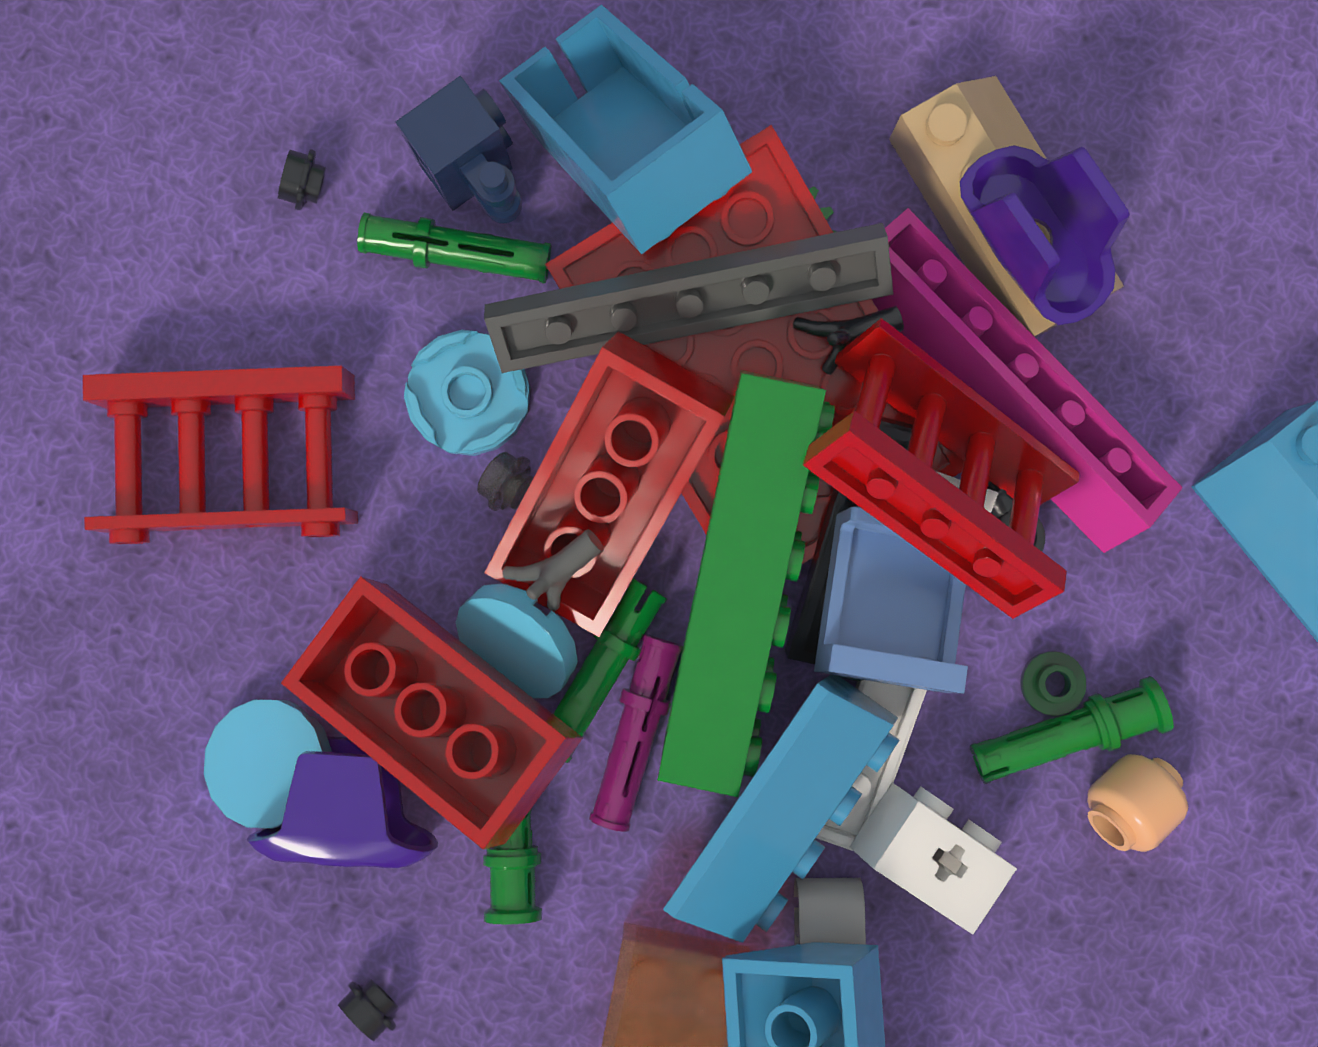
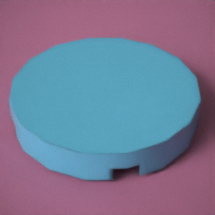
(482, 411)
(518, 639)
(255, 757)

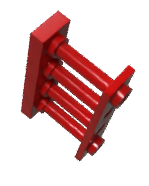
(190, 398)
(921, 504)

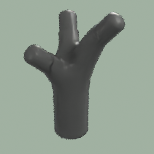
(556, 571)

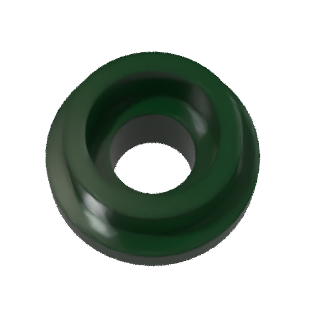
(1035, 676)

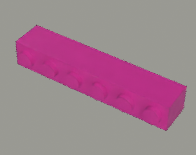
(995, 355)

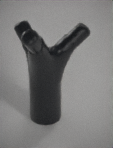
(843, 332)

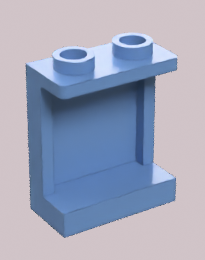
(889, 610)

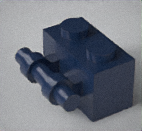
(464, 149)

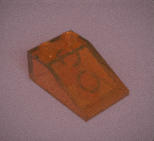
(667, 990)

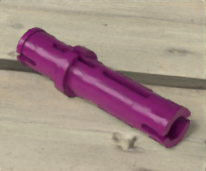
(635, 734)

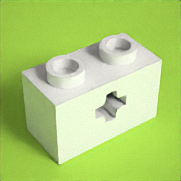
(957, 880)

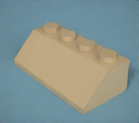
(937, 148)

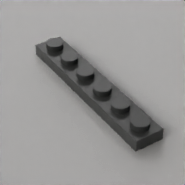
(692, 297)

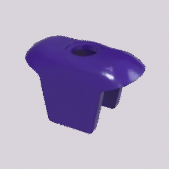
(1074, 203)
(344, 814)

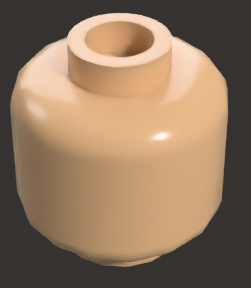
(1137, 803)

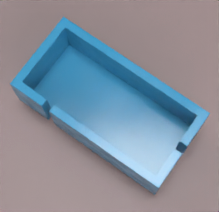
(638, 137)

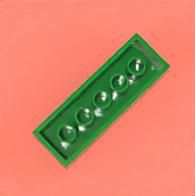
(741, 582)

